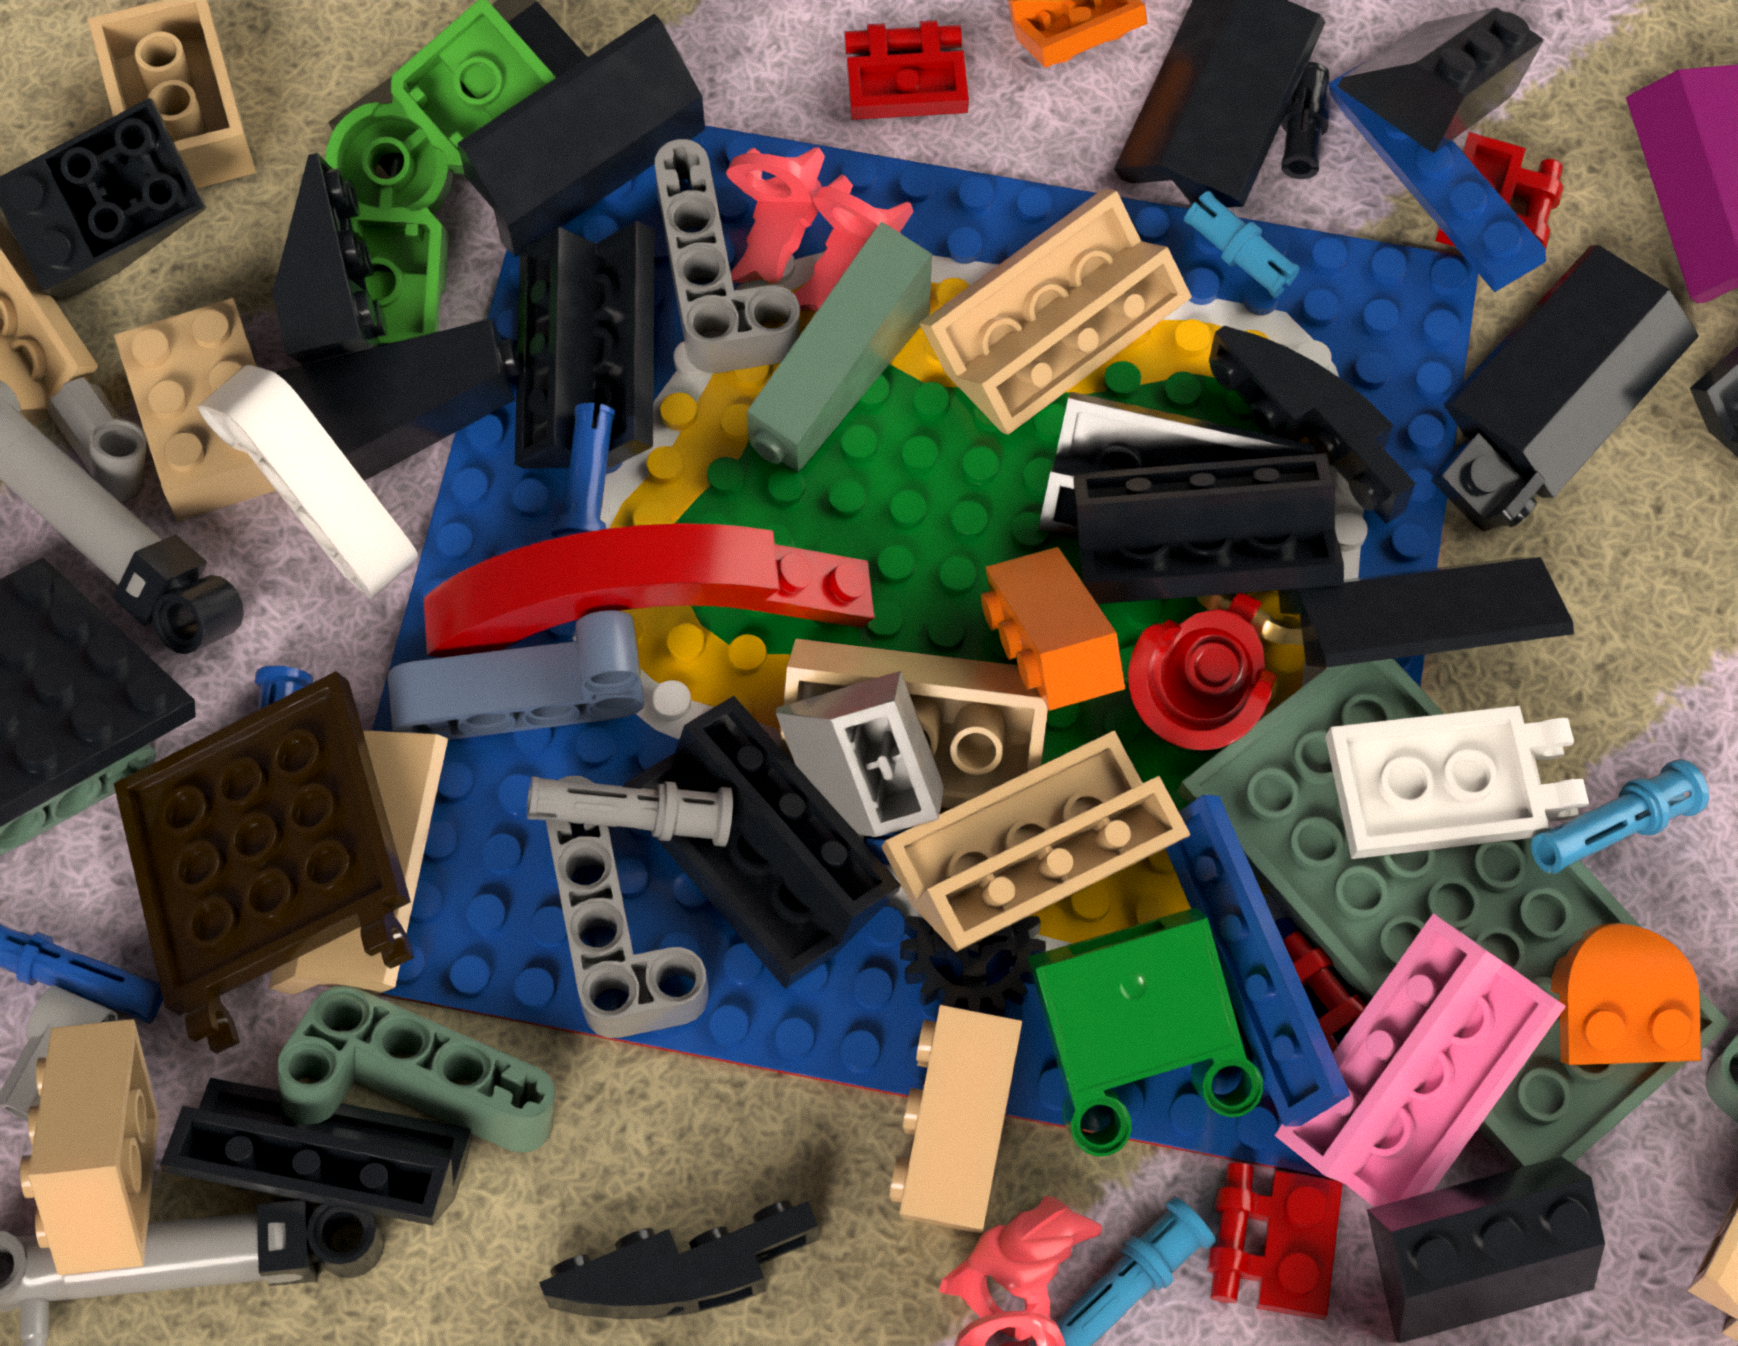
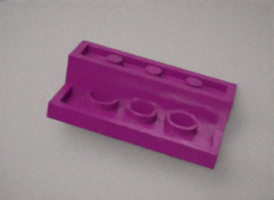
(1692, 155)

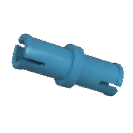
(1241, 244)

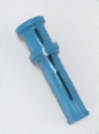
(1641, 808)
(1144, 1266)

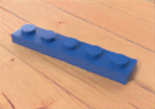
(1453, 196)
(1256, 966)

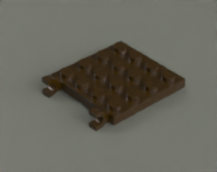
(262, 852)

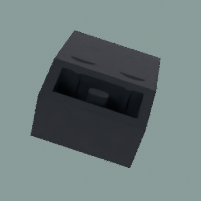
(99, 200)
(323, 273)

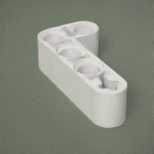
(277, 430)

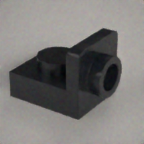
(1487, 486)

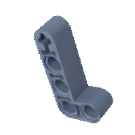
(523, 686)

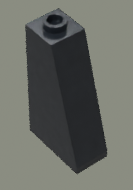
(407, 392)

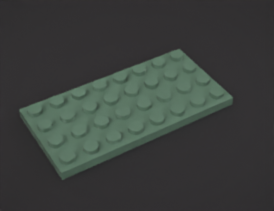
(1372, 908)

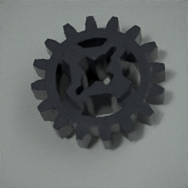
(999, 952)

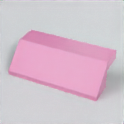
(1424, 1066)

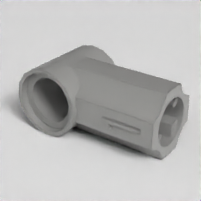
(103, 441)
(53, 1009)

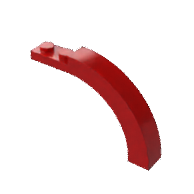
(637, 569)

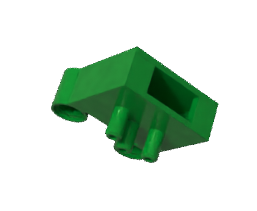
(1136, 1010)

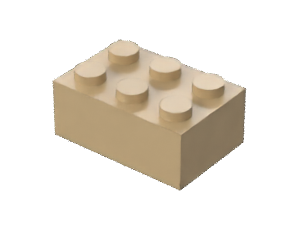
(177, 60)
(170, 372)
(956, 1118)
(92, 1148)

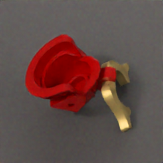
(1207, 676)

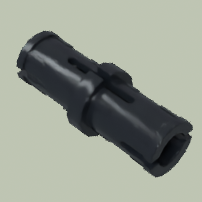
(1301, 147)

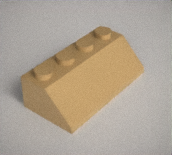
(971, 711)

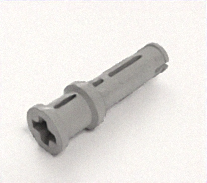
(662, 810)

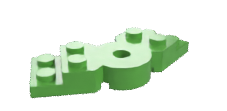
(438, 99)

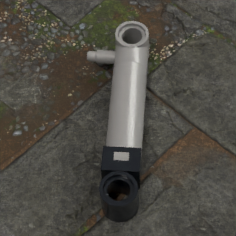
(153, 575)
(268, 1245)

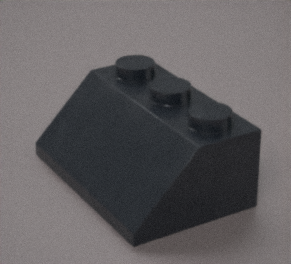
(1446, 74)
(1487, 1247)

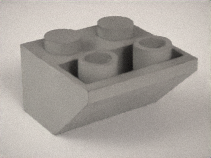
(866, 755)

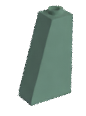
(843, 348)

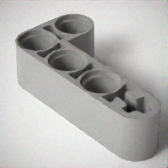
(705, 256)
(615, 964)

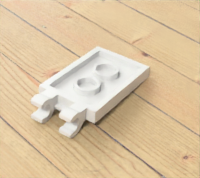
(1449, 780)

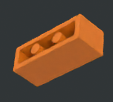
(1052, 629)

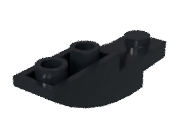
(1302, 399)
(654, 1281)

